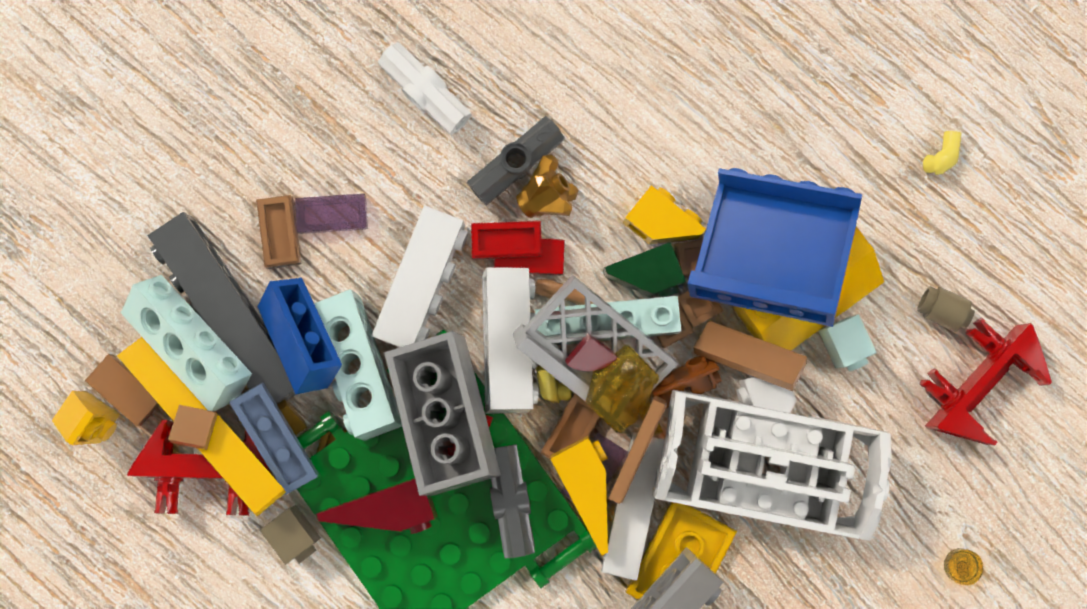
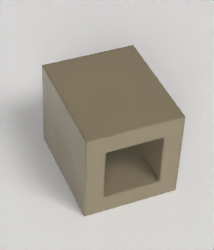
(291, 535)

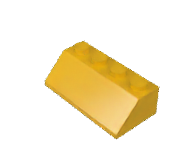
(860, 279)

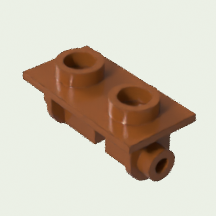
(697, 374)

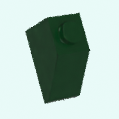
(649, 272)

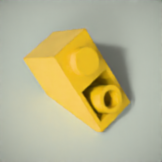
(661, 221)
(85, 419)

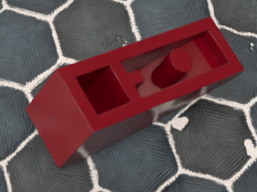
(387, 509)

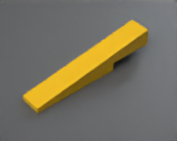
(225, 450)

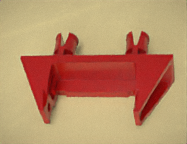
(1017, 348)
(170, 469)

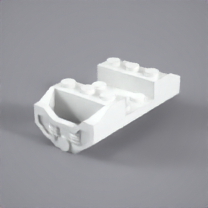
(811, 457)

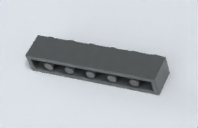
(220, 301)

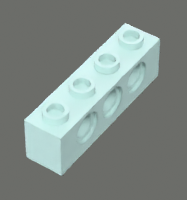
(649, 315)
(185, 342)
(382, 412)

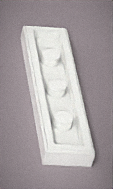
(633, 517)

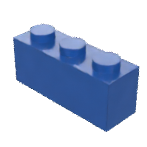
(299, 335)

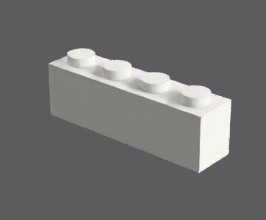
(420, 278)
(506, 368)

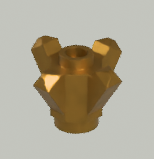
(547, 191)

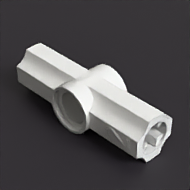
(424, 88)

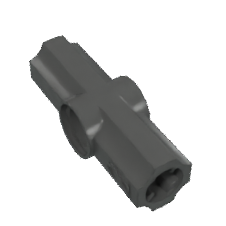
(532, 145)
(512, 504)

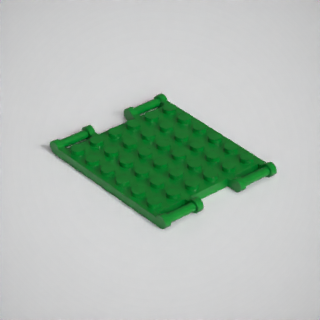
(463, 549)

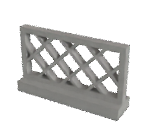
(552, 358)

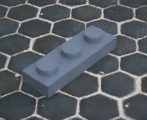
(274, 438)

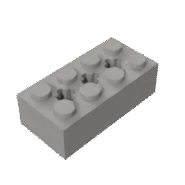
(419, 410)

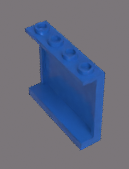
(776, 246)

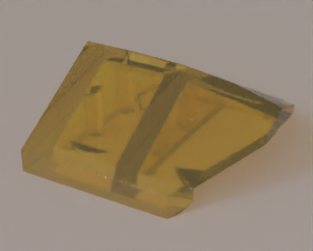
(622, 389)

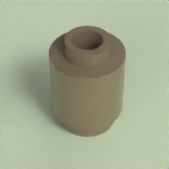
(946, 308)

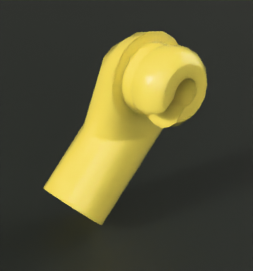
(946, 157)
(550, 388)

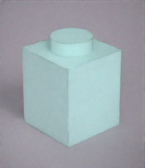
(848, 343)

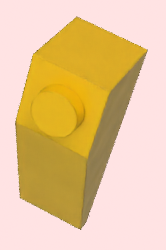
(585, 480)

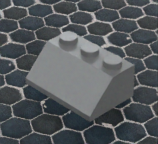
(683, 585)

